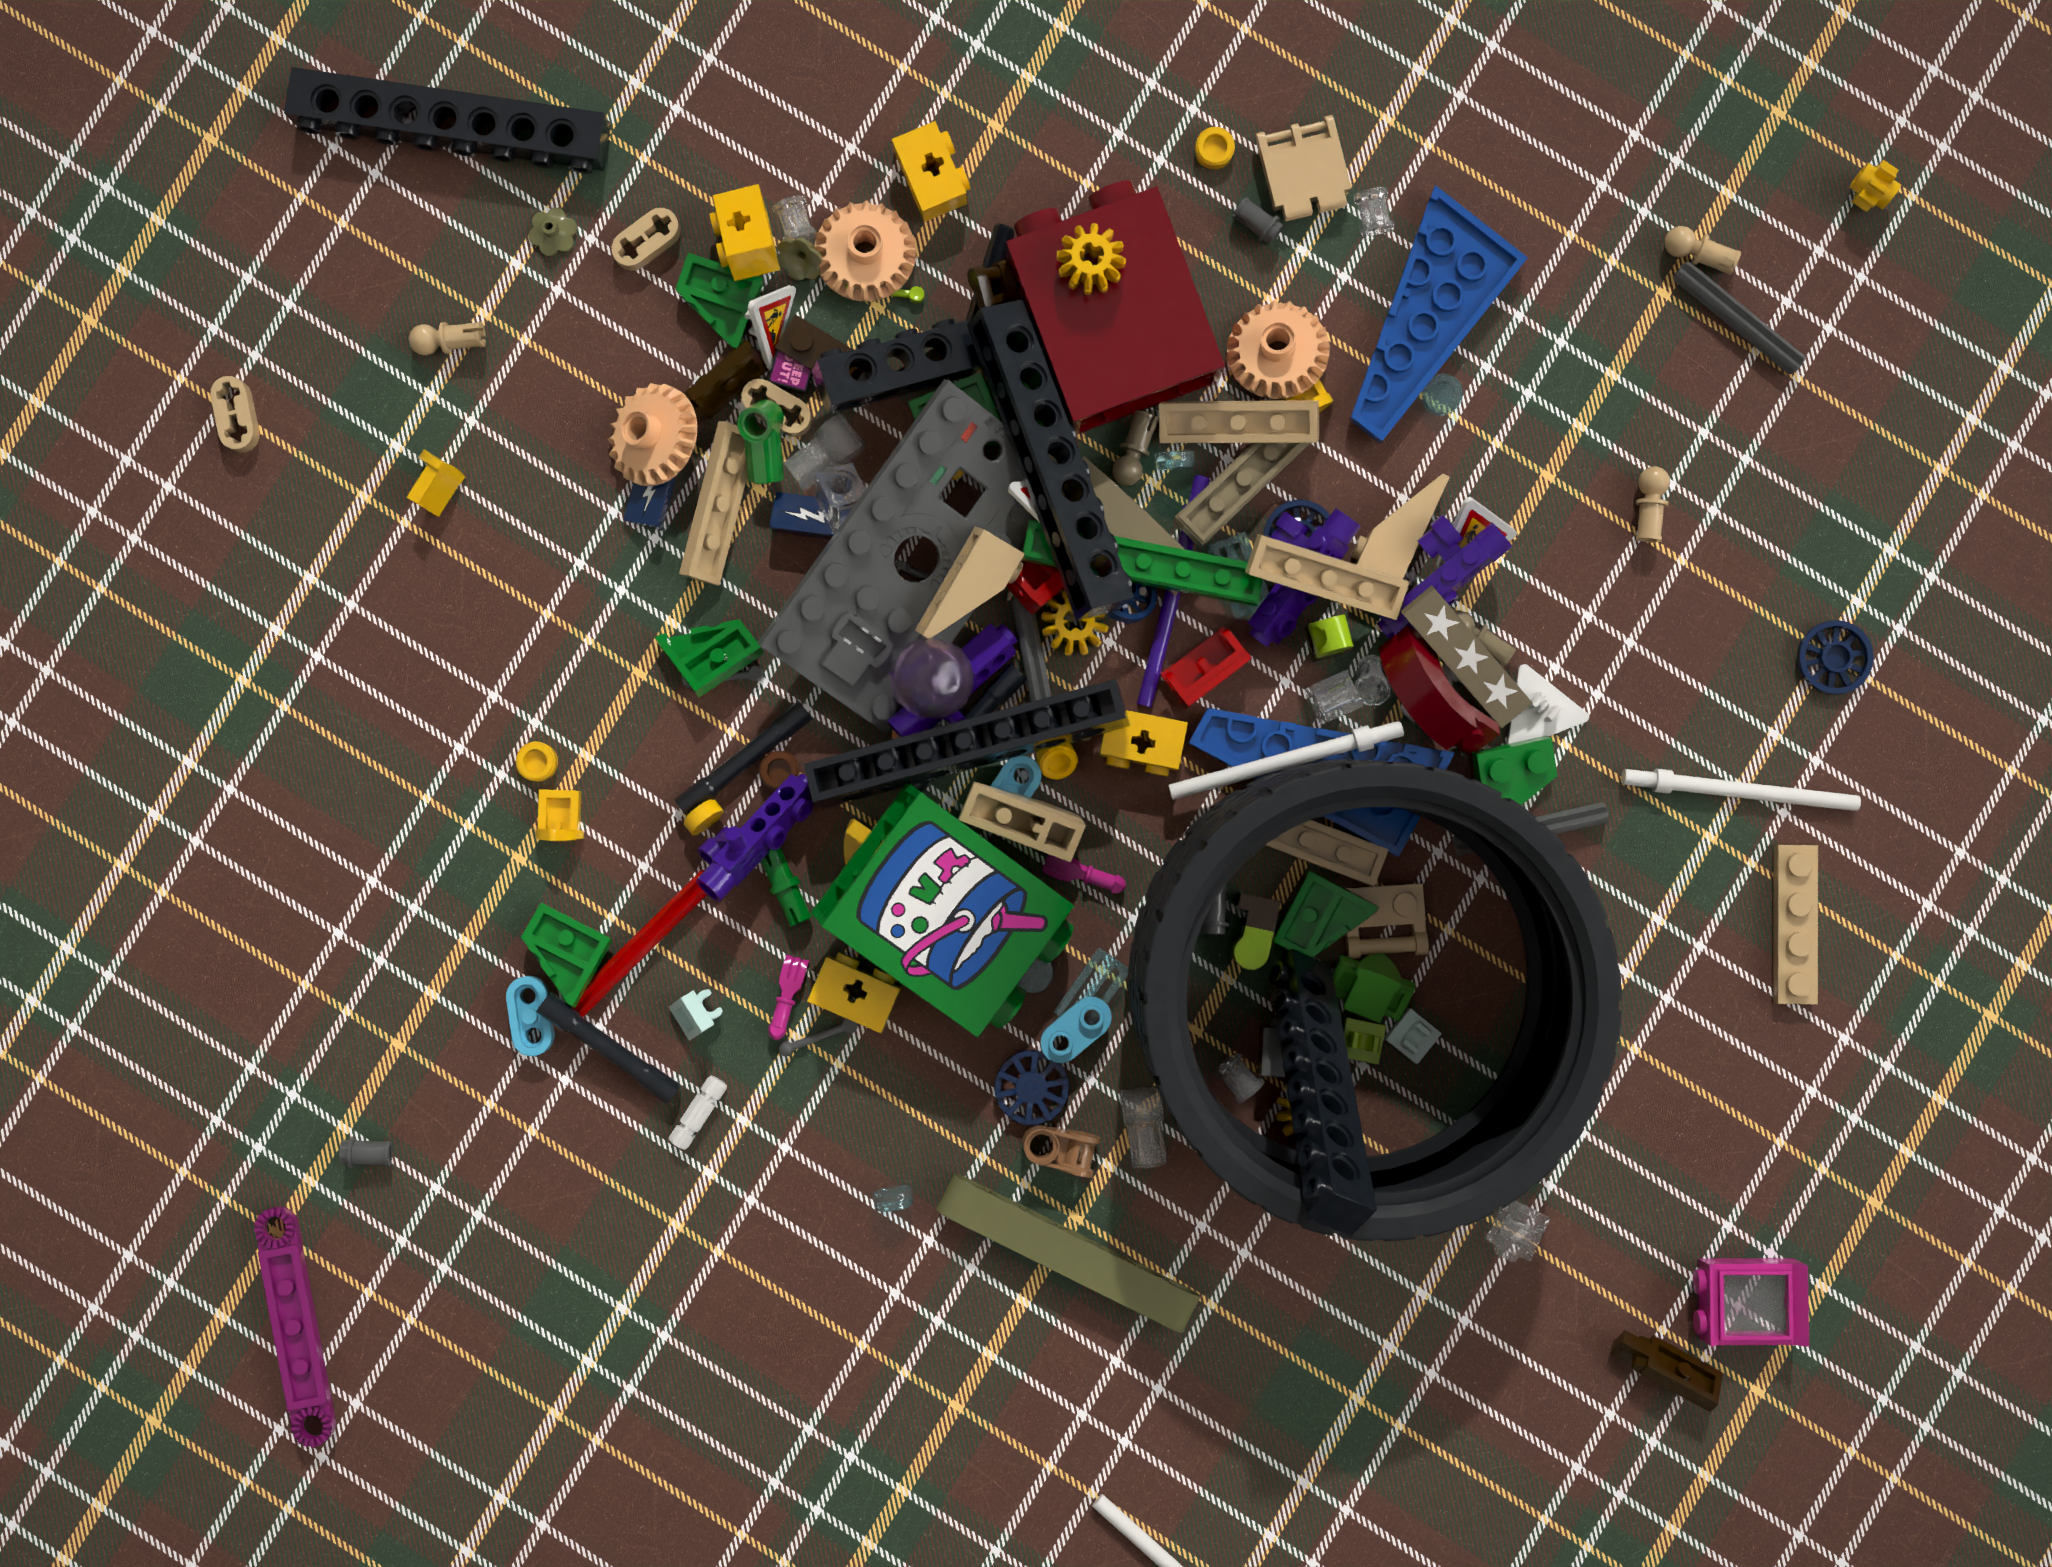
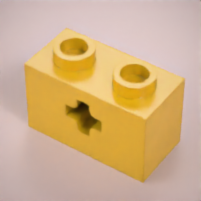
(921, 149)
(745, 233)
(1164, 733)
(867, 1011)

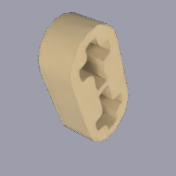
(641, 231)
(784, 400)
(243, 412)

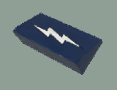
(649, 504)
(799, 516)

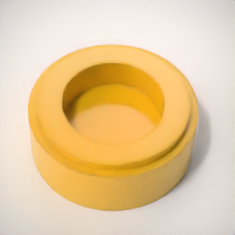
(1214, 148)
(536, 761)
(1057, 761)
(703, 817)

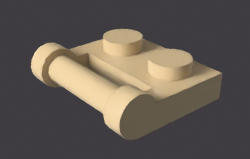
(1397, 907)

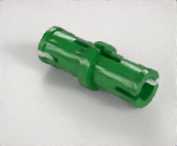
(785, 887)

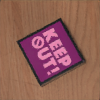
(790, 374)

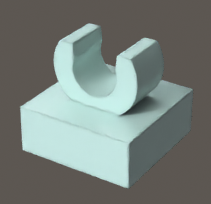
(692, 1014)
(1412, 1036)

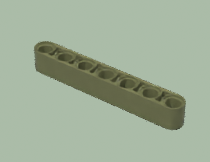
(1068, 1253)

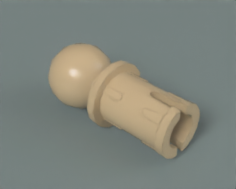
(1682, 241)
(426, 339)
(1653, 483)

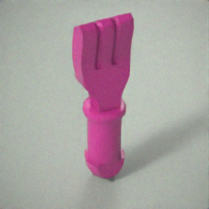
(1074, 870)
(790, 981)

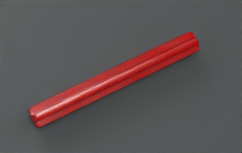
(641, 944)

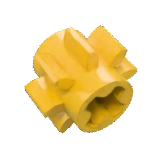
(1875, 186)

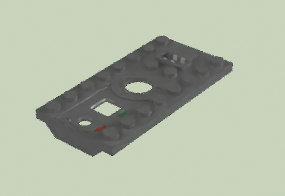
(852, 605)

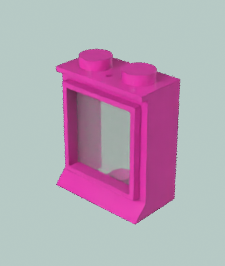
(1752, 1301)

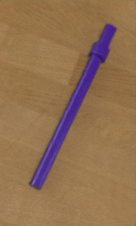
(1165, 619)

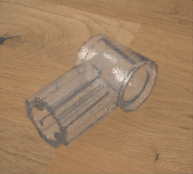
(833, 446)
(1143, 1116)

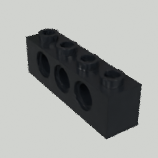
(842, 392)

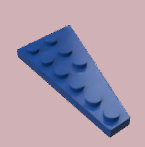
(1442, 293)
(1245, 738)

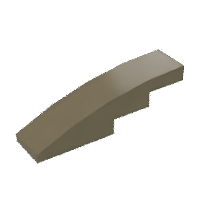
(1125, 516)

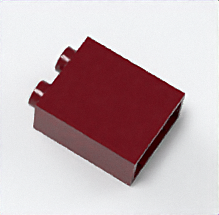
(1138, 338)

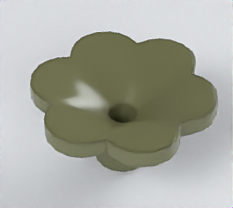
(558, 238)
(799, 258)

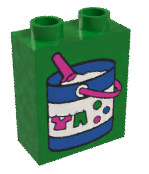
(945, 912)

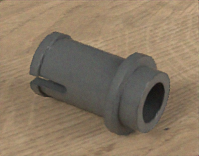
(1258, 221)
(1216, 918)
(365, 1152)

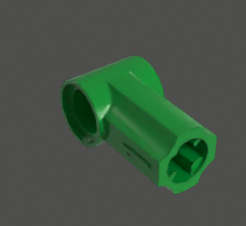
(762, 445)

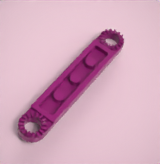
(294, 1326)

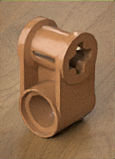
(1063, 1149)

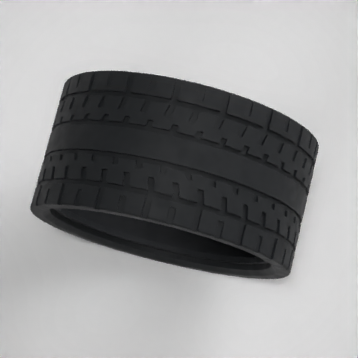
(1563, 1039)

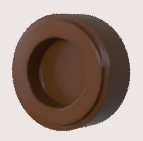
(777, 768)

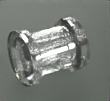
(1373, 212)
(794, 218)
(1368, 683)
(1238, 1077)

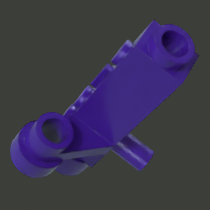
(1459, 565)
(1283, 604)
(986, 653)
(738, 851)

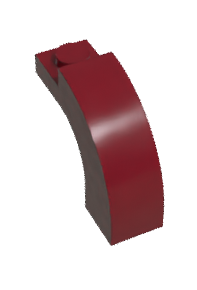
(1430, 698)

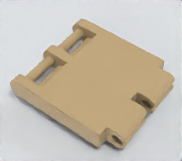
(1305, 169)

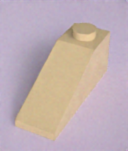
(1394, 541)
(975, 577)
(1023, 820)

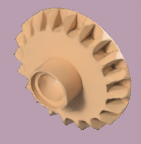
(869, 274)
(1284, 371)
(653, 435)

